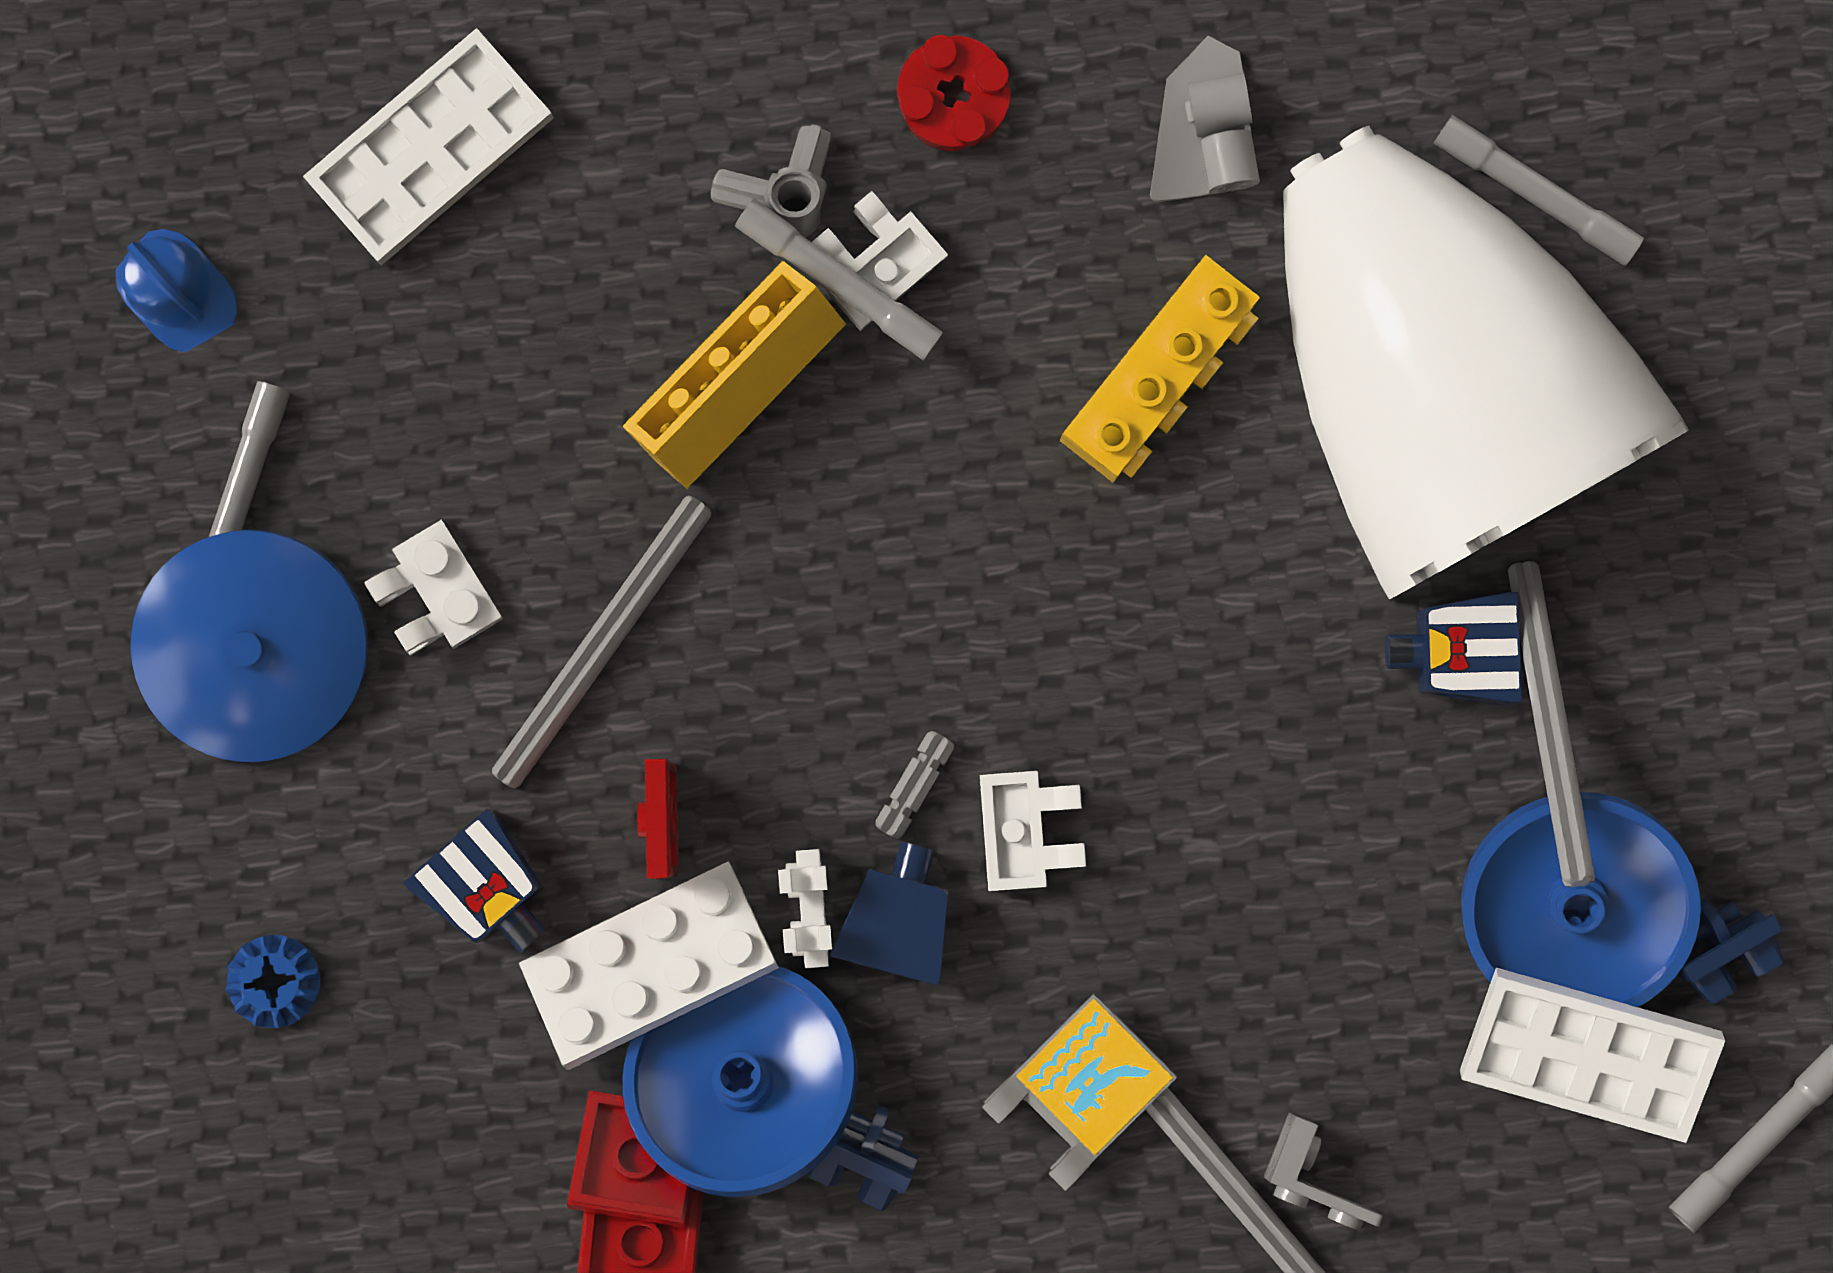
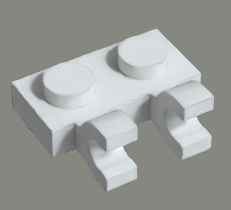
(893, 262)
(446, 585)
(1015, 830)
(810, 935)

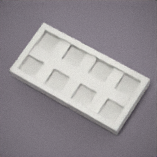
(428, 146)
(648, 965)
(1591, 1055)

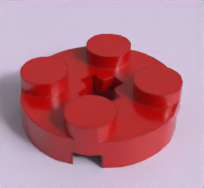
(967, 121)

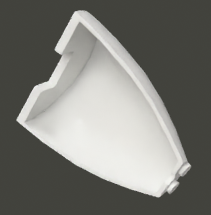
(1449, 361)

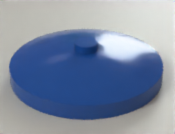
(249, 645)
(1604, 938)
(744, 1087)

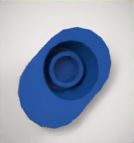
(175, 290)

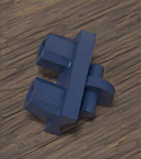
(1749, 938)
(872, 1152)

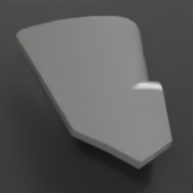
(1205, 127)

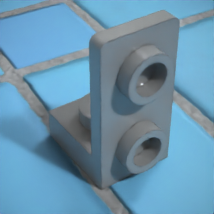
(1297, 1150)

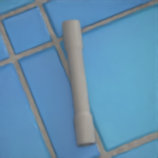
(1591, 224)
(786, 242)
(257, 435)
(1716, 1184)

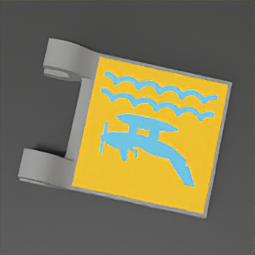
(1085, 1084)

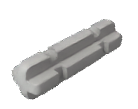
(914, 784)

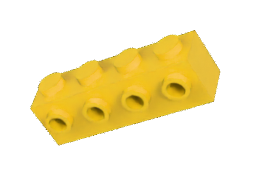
(1159, 370)
(735, 374)

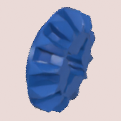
(293, 999)

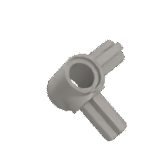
(798, 180)

